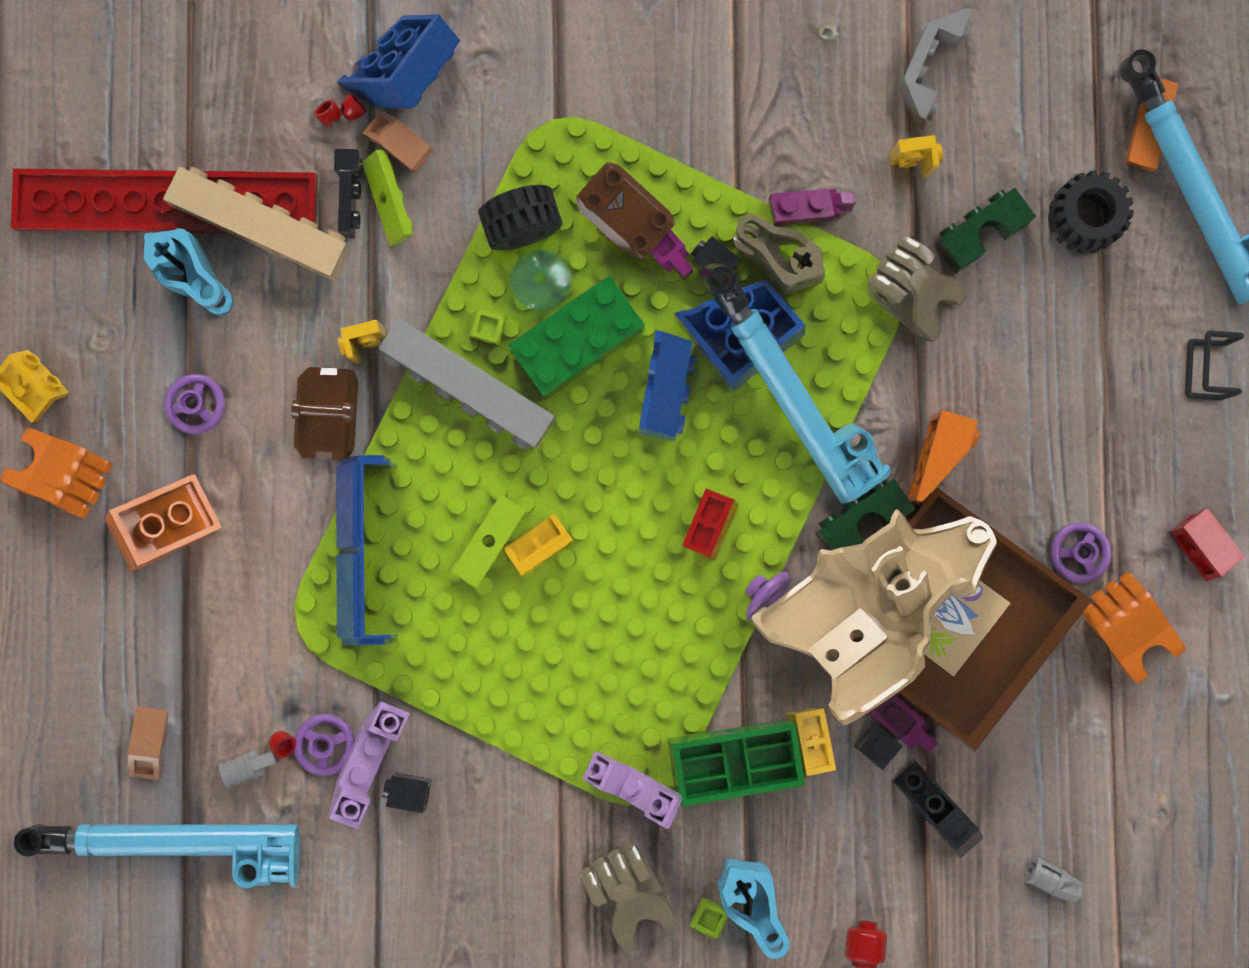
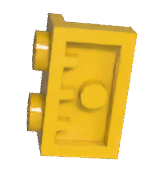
(923, 149)
(363, 334)
(29, 384)

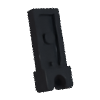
(348, 167)

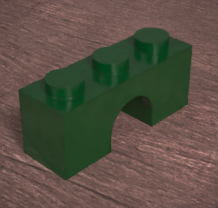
(1005, 214)
(881, 502)

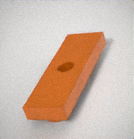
(1143, 147)

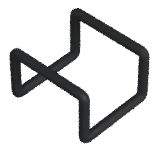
(1207, 342)

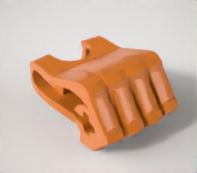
(60, 473)
(1131, 624)

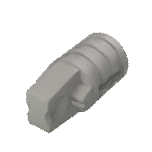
(245, 767)
(1053, 880)

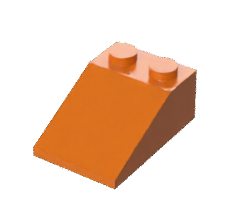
(944, 446)
(162, 522)

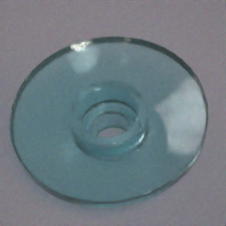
(541, 295)

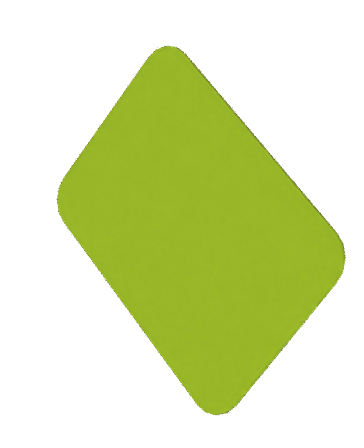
(624, 625)

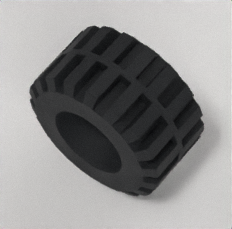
(1104, 192)
(520, 217)

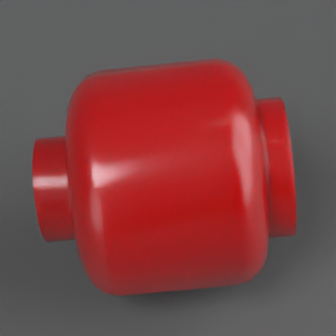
(865, 945)

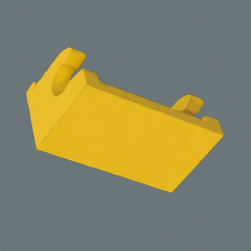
(538, 545)
(813, 740)

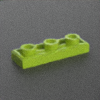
(387, 197)
(478, 558)

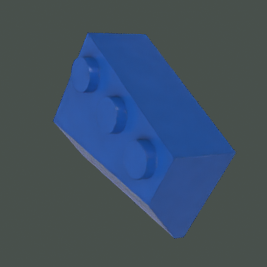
(403, 63)
(720, 346)
(666, 387)

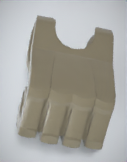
(766, 254)
(912, 289)
(627, 894)

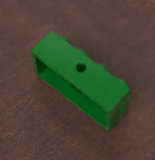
(577, 337)
(736, 762)

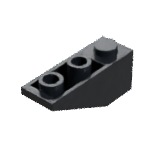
(938, 809)

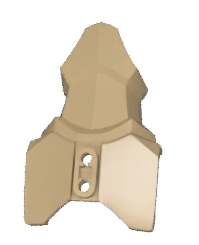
(885, 596)

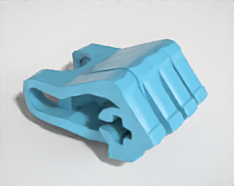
(200, 275)
(764, 911)

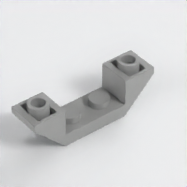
(947, 30)

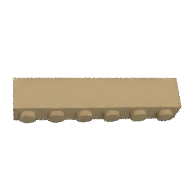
(257, 223)

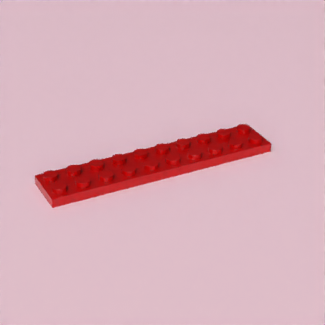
(134, 199)

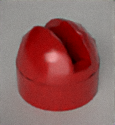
(352, 108)
(328, 112)
(282, 744)

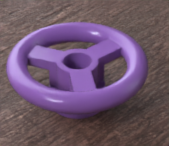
(184, 399)
(1091, 552)
(766, 592)
(305, 731)

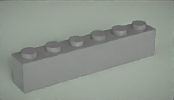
(467, 384)

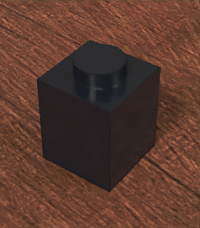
(712, 252)
(878, 746)
(407, 792)

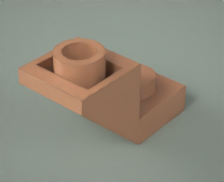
(398, 141)
(146, 743)

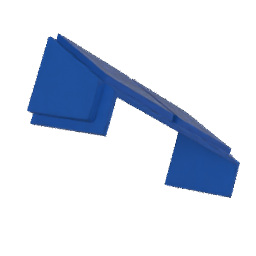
(351, 542)

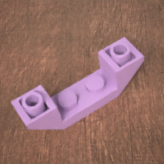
(363, 761)
(635, 787)

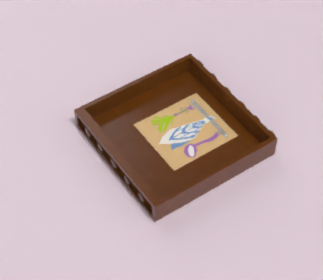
(990, 641)

